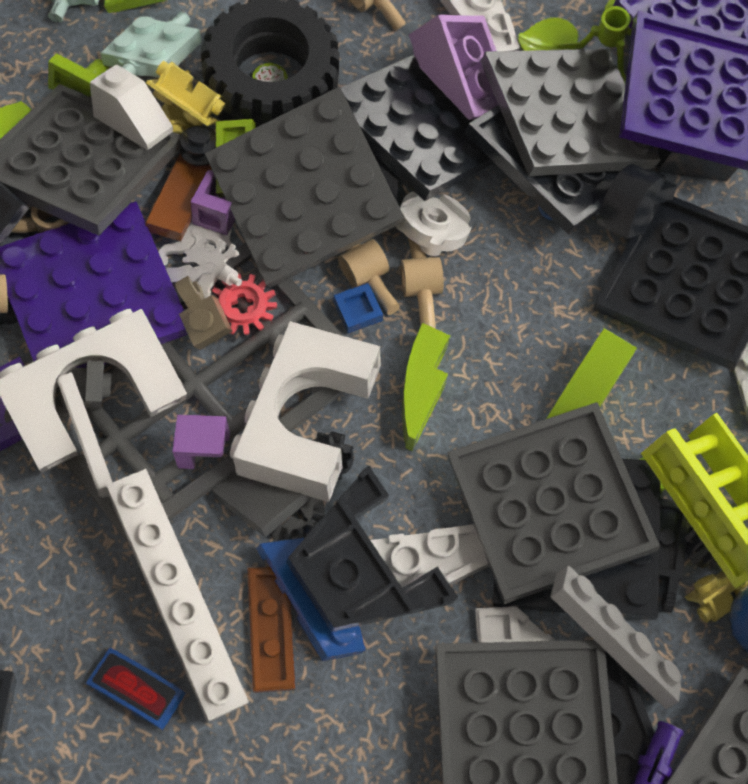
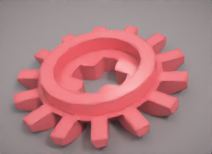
(252, 293)

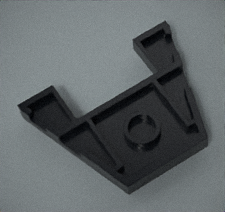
(347, 573)

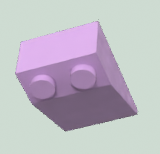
(451, 54)

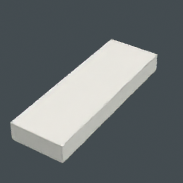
(85, 433)

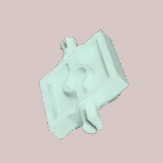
(150, 42)

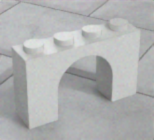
(125, 343)
(302, 360)

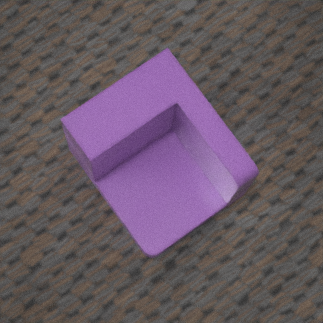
(210, 209)
(199, 437)

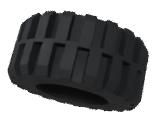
(263, 28)

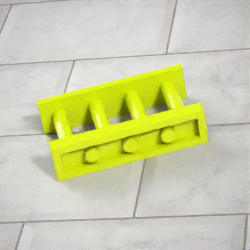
(699, 493)

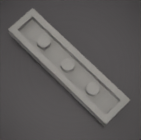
(617, 637)

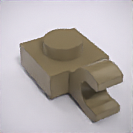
(204, 317)

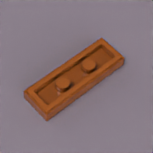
(172, 209)
(270, 633)

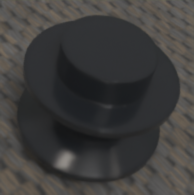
(195, 143)

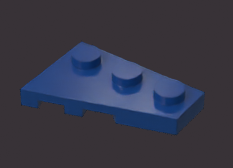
(326, 643)

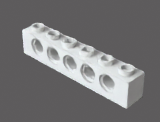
(177, 595)

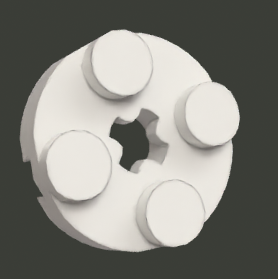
(433, 236)

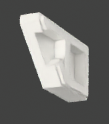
(506, 625)

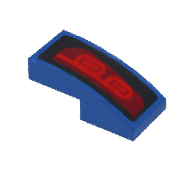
(136, 688)

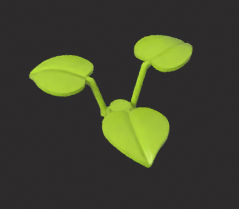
(563, 35)

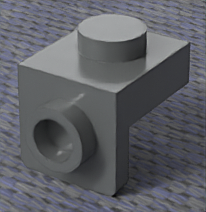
(91, 384)

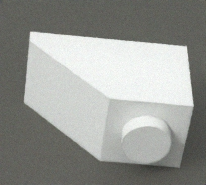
(129, 107)

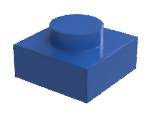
(358, 308)

